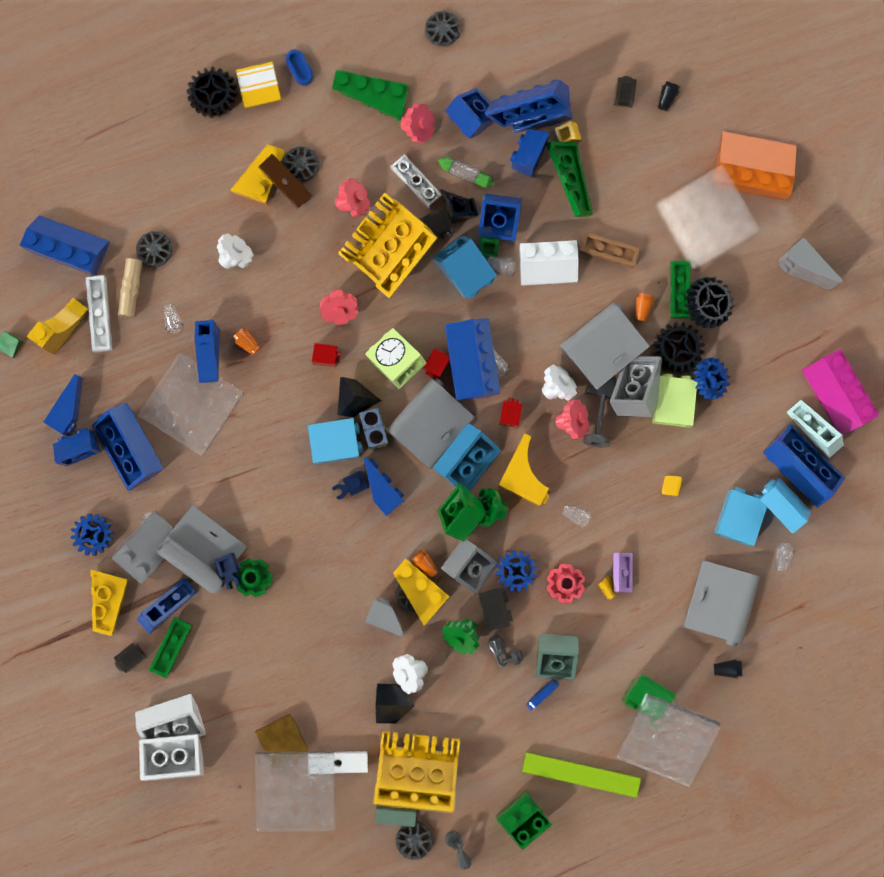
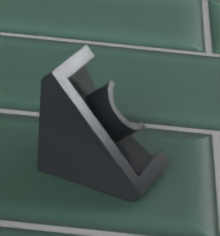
(459, 207)
(354, 398)
(391, 703)

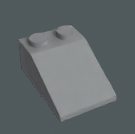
(808, 265)
(637, 387)
(138, 551)

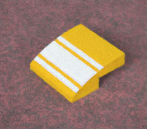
(258, 84)

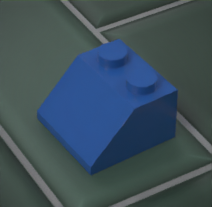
(469, 112)
(530, 151)
(499, 217)
(76, 448)

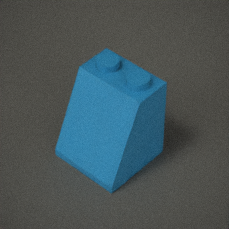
(465, 266)

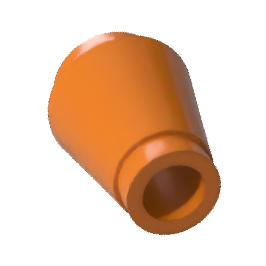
(643, 306)
(246, 341)
(424, 563)

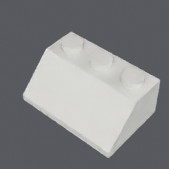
(548, 262)
(170, 719)
(170, 758)

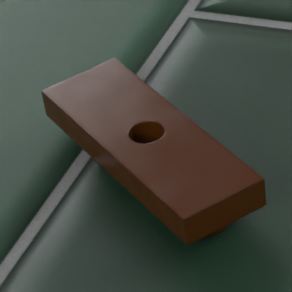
(293, 189)

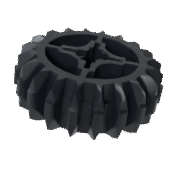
(196, 89)
(701, 293)
(670, 362)

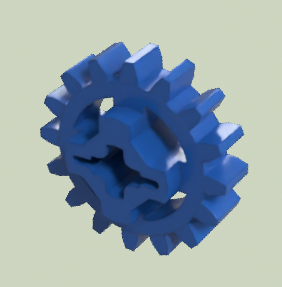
(711, 378)
(96, 541)
(524, 560)

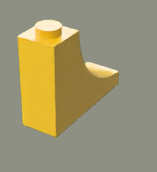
(55, 331)
(520, 479)

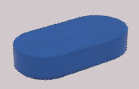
(299, 67)
(542, 694)

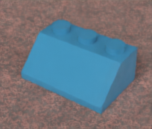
(467, 457)

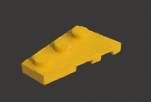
(254, 182)
(420, 591)
(107, 600)

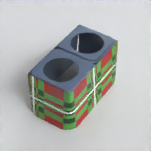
(369, 428)

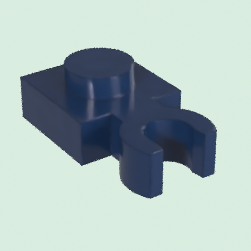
(353, 484)
(227, 567)

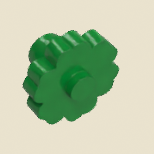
(254, 577)
(461, 636)

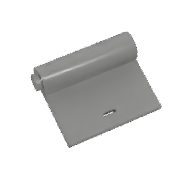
(601, 342)
(427, 420)
(194, 548)
(726, 602)

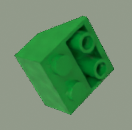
(523, 820)

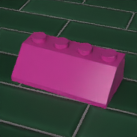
(840, 392)

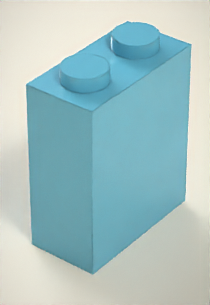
(334, 441)
(785, 504)
(741, 517)

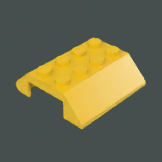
(390, 245)
(417, 774)

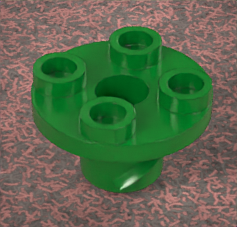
(493, 505)

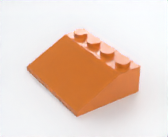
(758, 165)

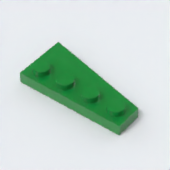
(373, 92)
(570, 171)

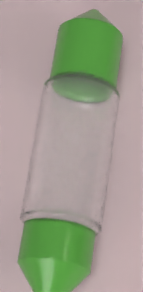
(465, 172)

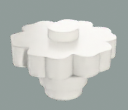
(233, 252)
(558, 384)
(409, 673)

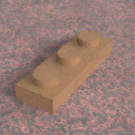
(609, 250)

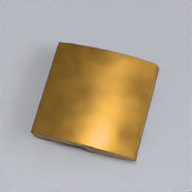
(281, 736)

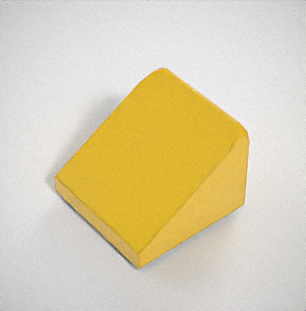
(568, 132)
(671, 485)
(606, 587)

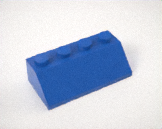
(530, 104)
(65, 245)
(472, 359)
(127, 446)
(804, 466)

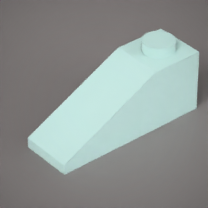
(816, 428)

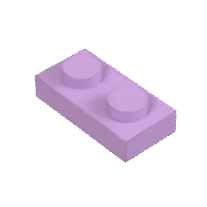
(622, 572)

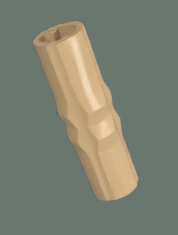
(130, 288)

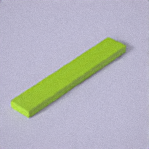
(581, 774)

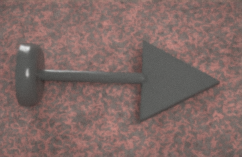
(604, 391)

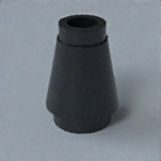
(668, 95)
(728, 669)

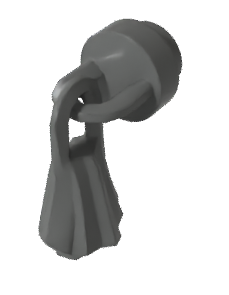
(496, 644)
(454, 841)

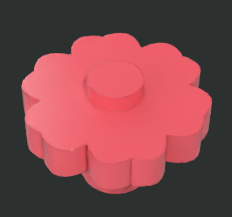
(418, 123)
(352, 198)
(338, 307)
(574, 419)
(565, 583)

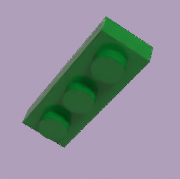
(678, 285)
(170, 647)

